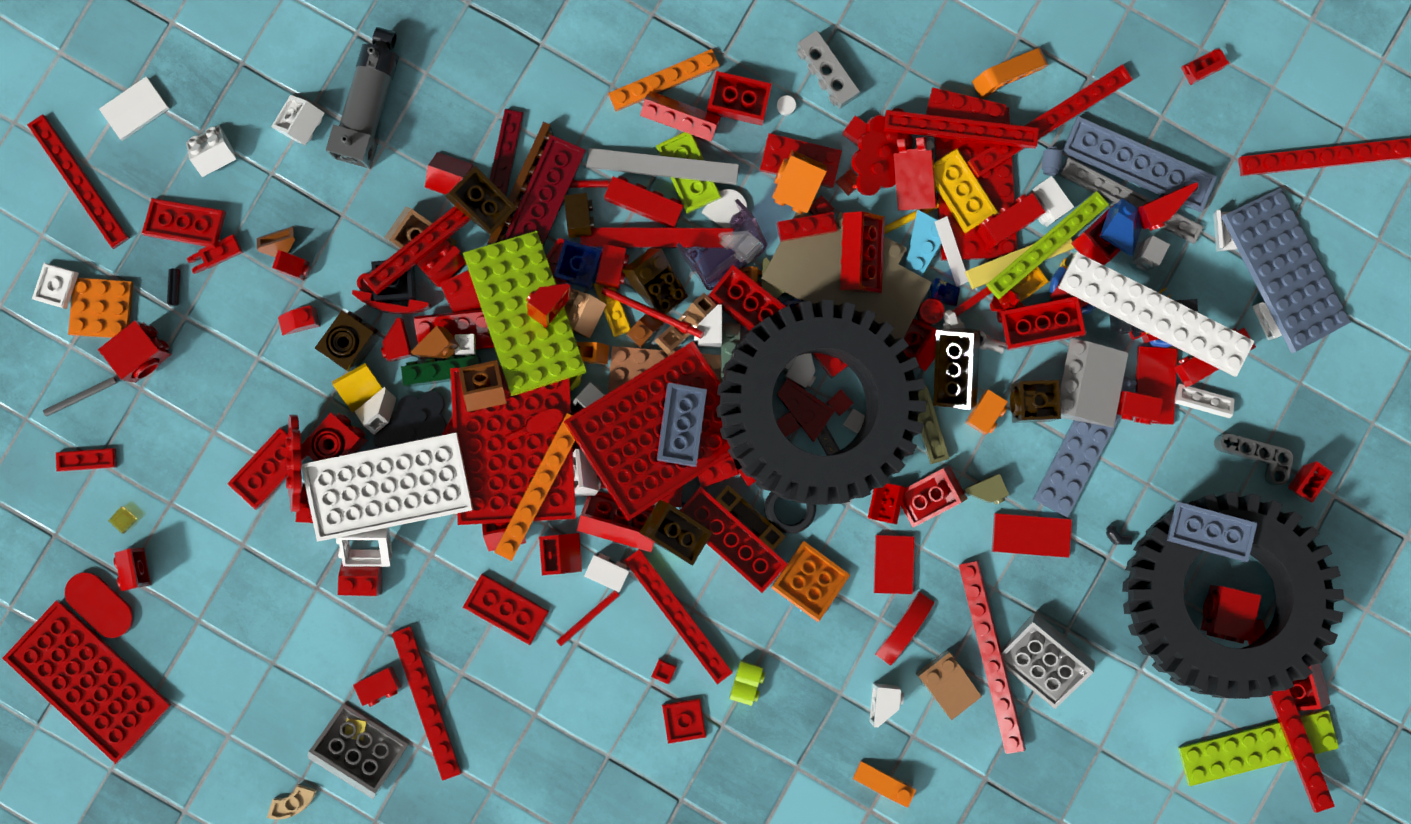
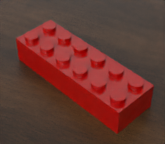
(734, 541)

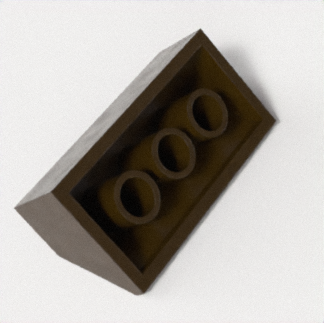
(956, 368)

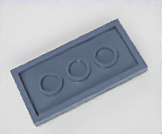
(681, 424)
(1212, 531)

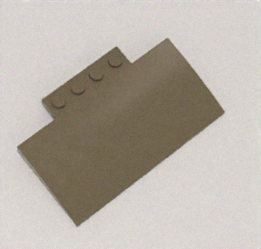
(812, 271)

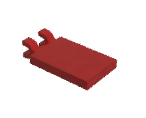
(914, 176)

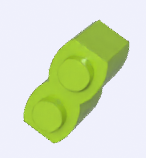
(746, 683)

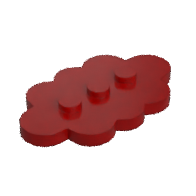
(875, 156)
(294, 463)

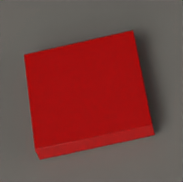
(684, 720)

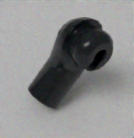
(1116, 538)

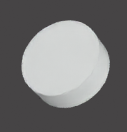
(786, 105)

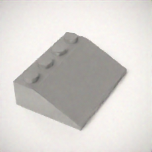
(1092, 383)
(1046, 661)
(357, 762)

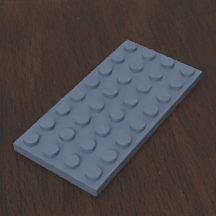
(1286, 270)

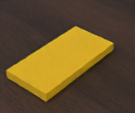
(962, 191)

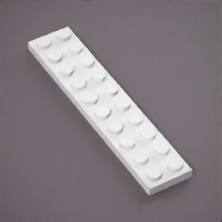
(1156, 314)

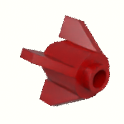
(1006, 302)

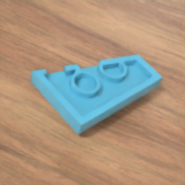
(923, 245)

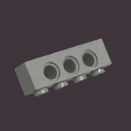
(815, 43)

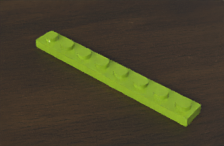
(1047, 245)

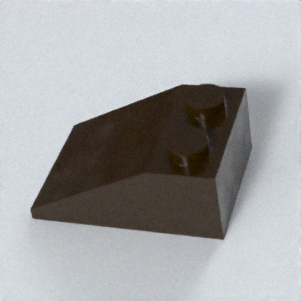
(480, 200)
(675, 532)

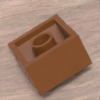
(482, 385)

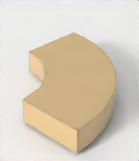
(295, 803)

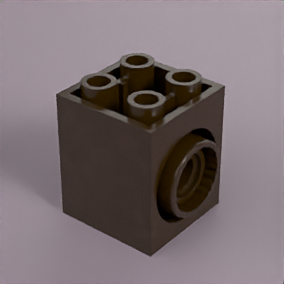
(343, 329)
(1035, 401)

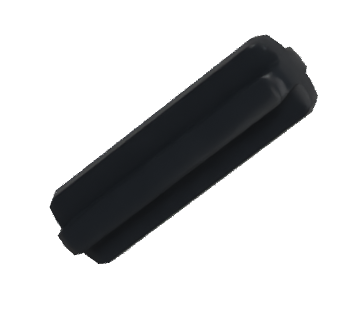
(173, 287)

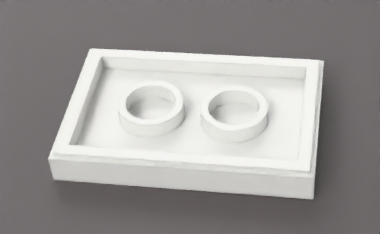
(134, 108)

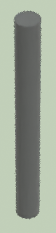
(80, 396)

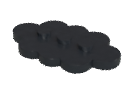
(413, 420)

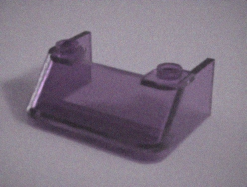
(713, 263)

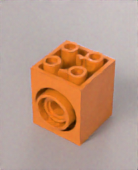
(798, 181)

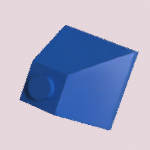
(1122, 226)

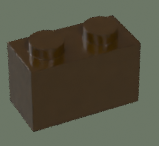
(578, 215)

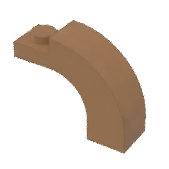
(694, 314)

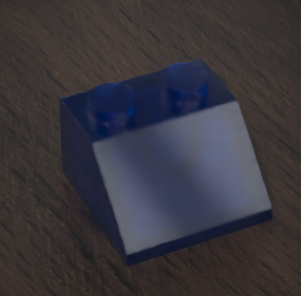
(578, 264)

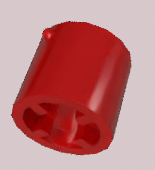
(930, 312)

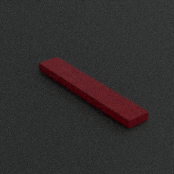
(506, 149)

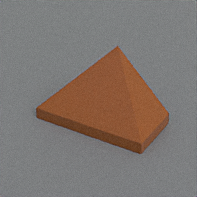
(276, 241)

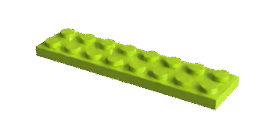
(1252, 749)

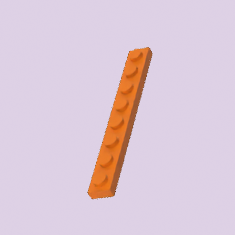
(536, 492)

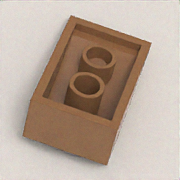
(407, 227)
(948, 684)

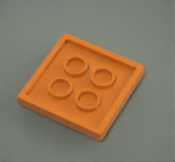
(100, 307)
(810, 581)

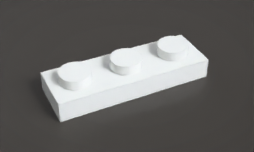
(1204, 401)

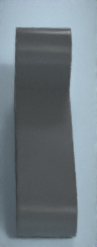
(1253, 453)

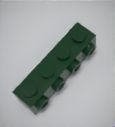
(433, 370)

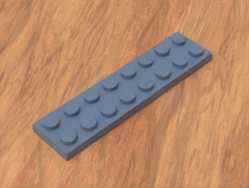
(1136, 162)
(1074, 462)

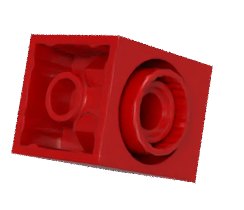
(135, 351)
(338, 429)
(1230, 614)

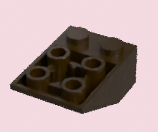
(655, 280)

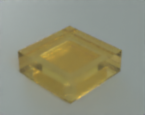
(122, 519)

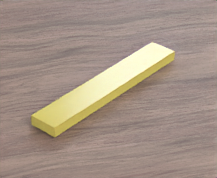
(986, 272)

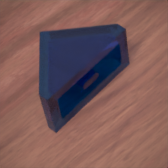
(944, 292)

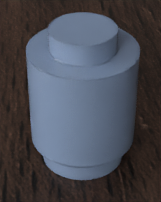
(1051, 161)

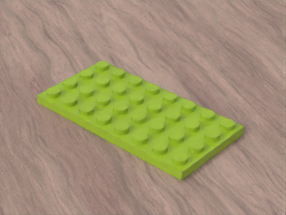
(526, 349)

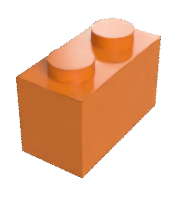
(986, 412)

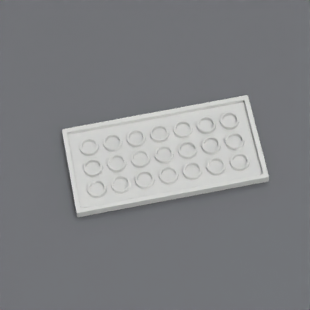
(387, 487)

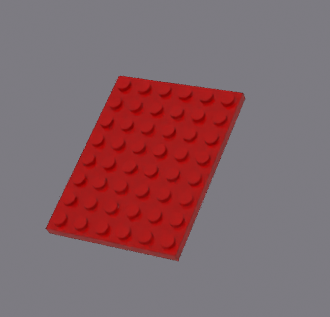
(625, 427)
(502, 470)

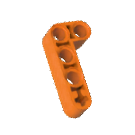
(1009, 71)

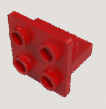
(441, 263)

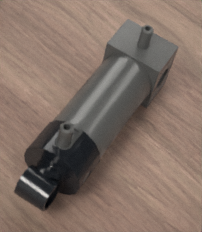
(375, 68)

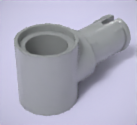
(991, 344)

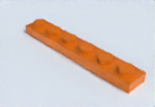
(663, 80)

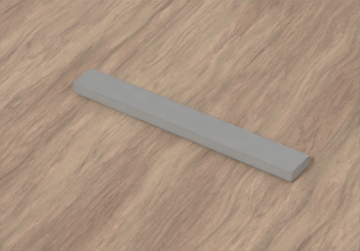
(663, 166)
(1115, 192)

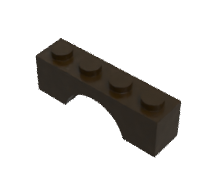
(750, 517)

